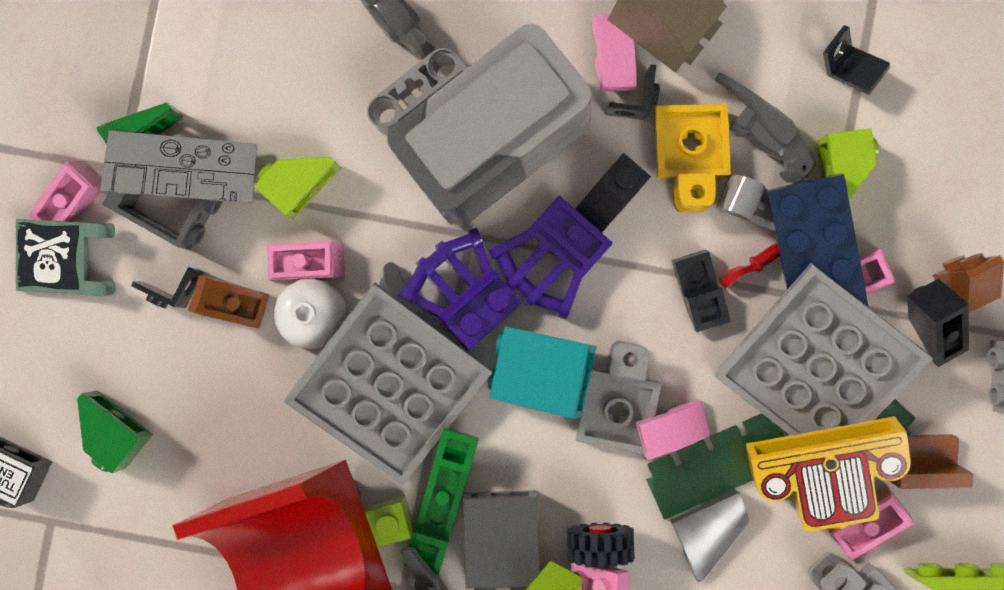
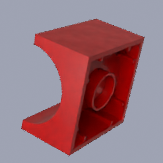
(295, 535)

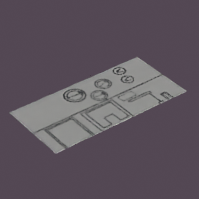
(179, 167)

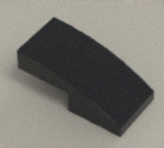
(700, 290)

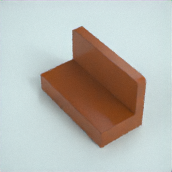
(934, 464)

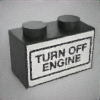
(20, 474)

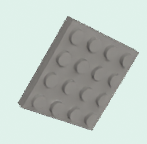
(821, 359)
(388, 384)

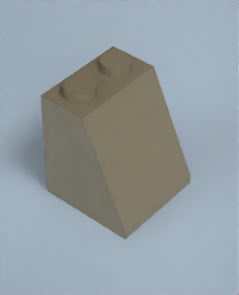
(669, 27)

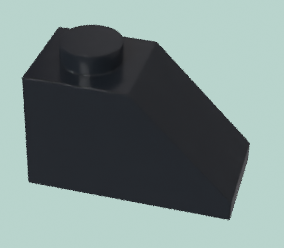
(613, 192)
(939, 321)

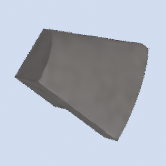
(710, 530)

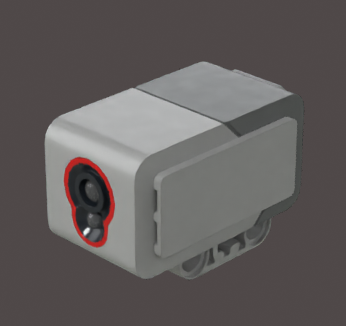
(484, 123)

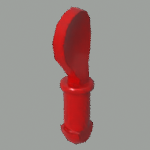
(756, 264)

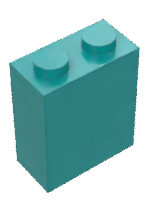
(542, 372)

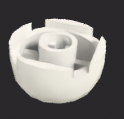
(310, 313)

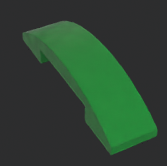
(443, 496)

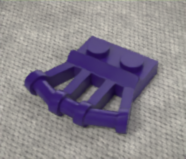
(567, 237)
(475, 310)

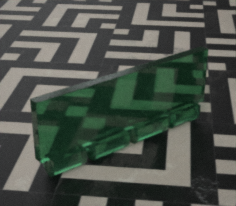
(705, 472)

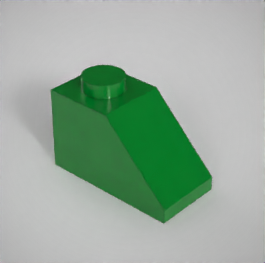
(109, 433)

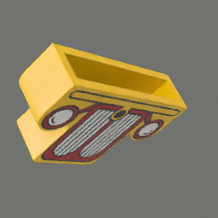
(831, 470)

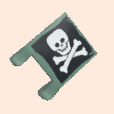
(55, 257)

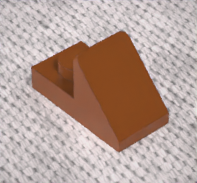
(228, 302)

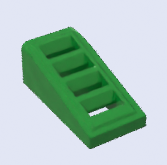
(149, 121)

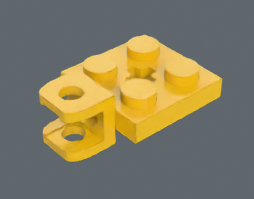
(692, 169)

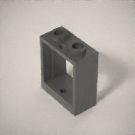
(192, 231)

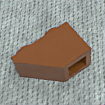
(974, 278)

